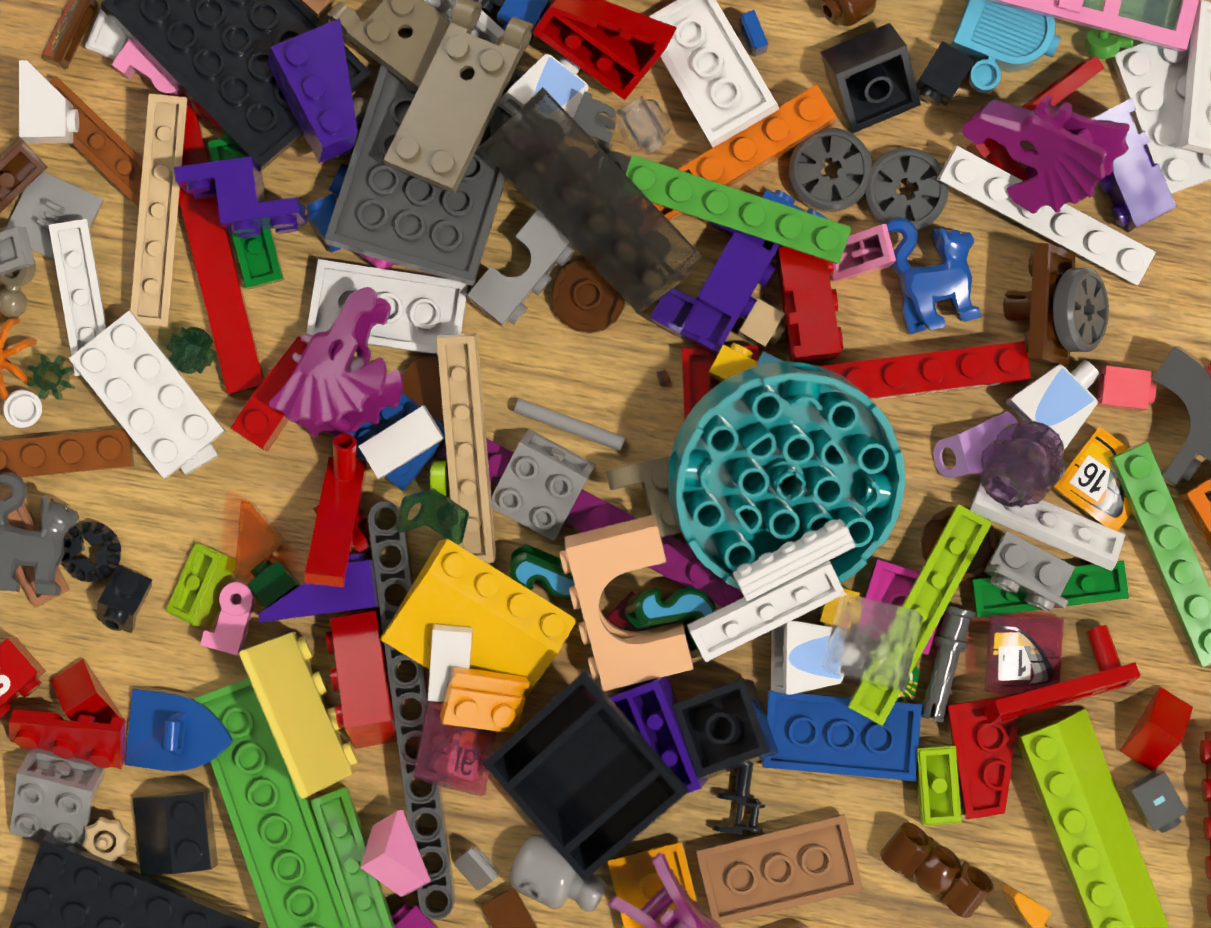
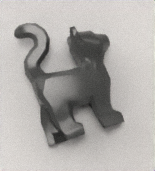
(32, 548)

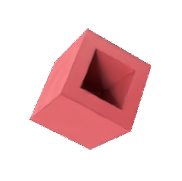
(1125, 388)

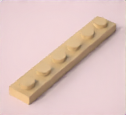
(158, 209)
(467, 439)

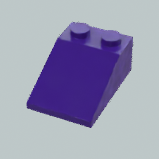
(315, 599)

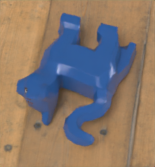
(926, 285)

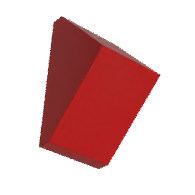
(83, 694)
(1158, 730)

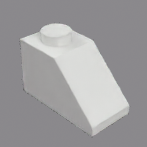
(43, 110)

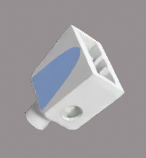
(556, 77)
(1058, 399)
(799, 656)

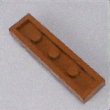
(104, 146)
(67, 453)

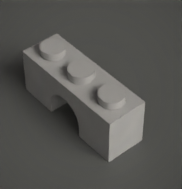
(505, 296)

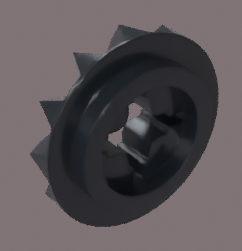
(106, 558)

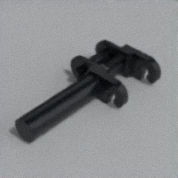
(742, 790)

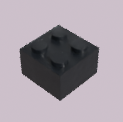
(725, 729)

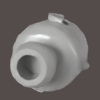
(549, 879)

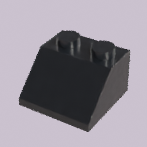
(871, 77)
(175, 832)

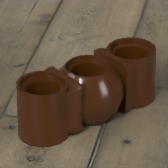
(936, 870)

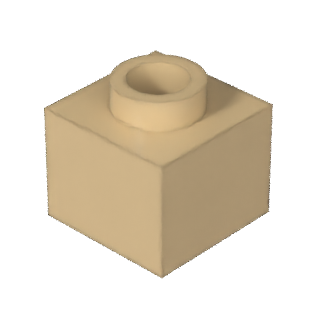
(762, 325)

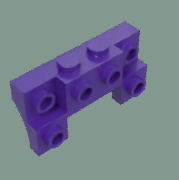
(723, 295)

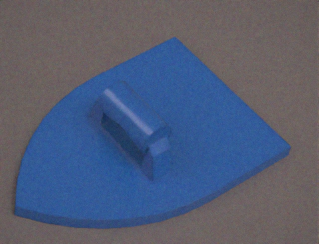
(172, 732)

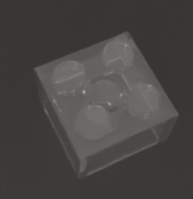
(872, 642)

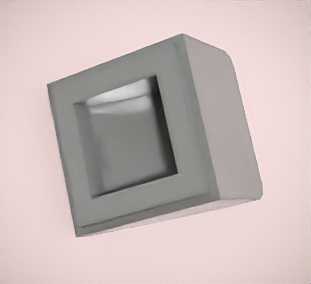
(476, 867)

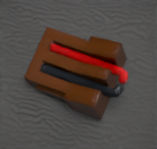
(663, 377)

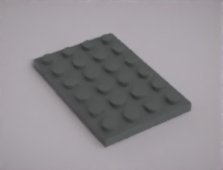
(405, 217)

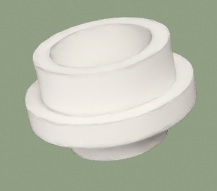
(22, 408)

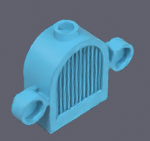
(1002, 40)

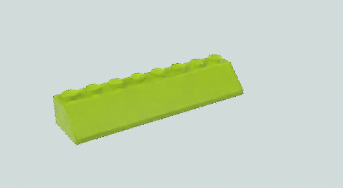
(1089, 824)

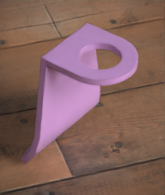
(969, 446)

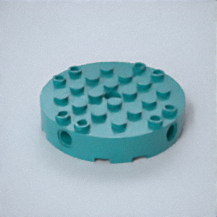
(765, 429)

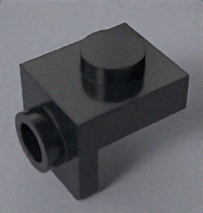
(122, 599)

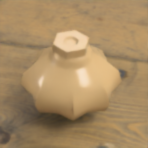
(106, 839)

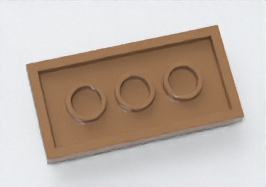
(779, 869)

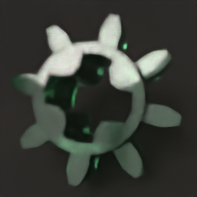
(191, 350)
(43, 383)

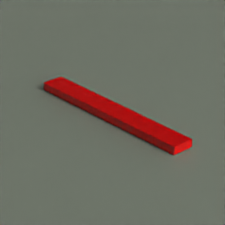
(218, 274)

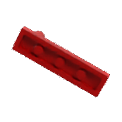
(1059, 89)
(336, 515)
(1109, 678)

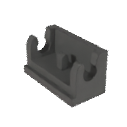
(593, 123)

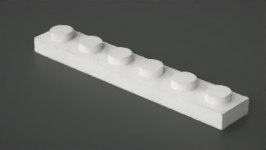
(1067, 228)

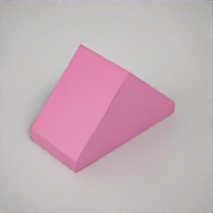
(865, 253)
(394, 856)

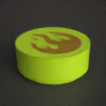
(439, 477)

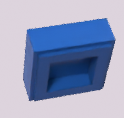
(753, 33)

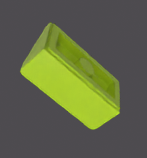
(200, 586)
(938, 785)

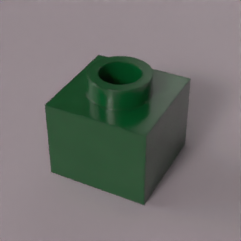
(272, 582)

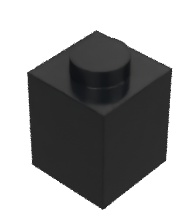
(943, 75)

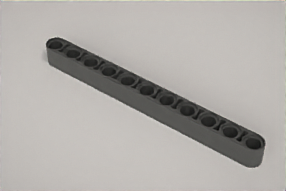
(407, 728)

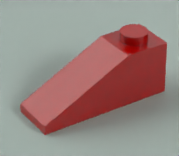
(257, 419)

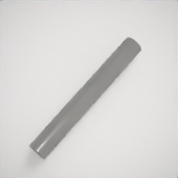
(569, 424)

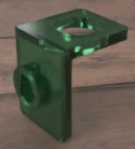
(436, 512)

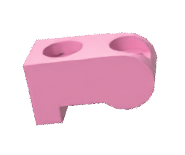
(133, 60)
(234, 620)

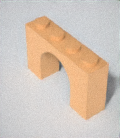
(620, 654)

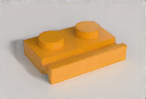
(484, 700)

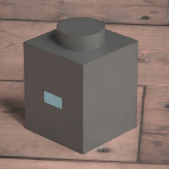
(1156, 801)

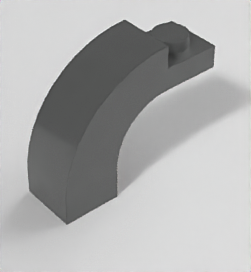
(1192, 383)

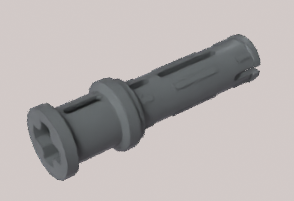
(950, 644)

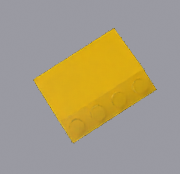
(510, 624)

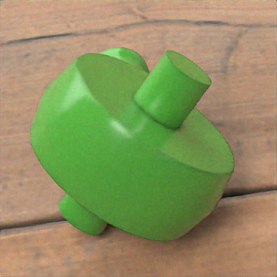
(1105, 44)

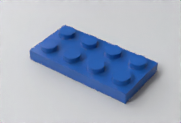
(830, 738)

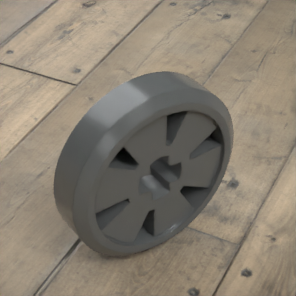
(808, 161)
(915, 169)
(1080, 309)

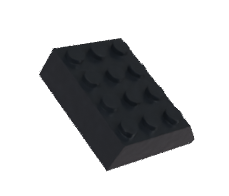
(585, 776)

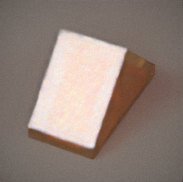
(256, 540)

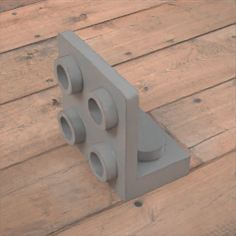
(541, 484)
(1030, 570)
(54, 797)

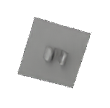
(51, 202)

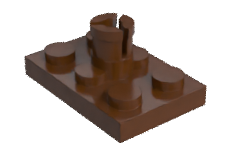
(1046, 268)

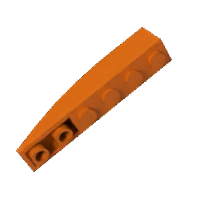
(761, 142)

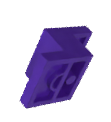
(240, 197)

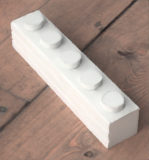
(793, 559)

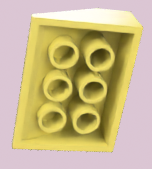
(299, 713)

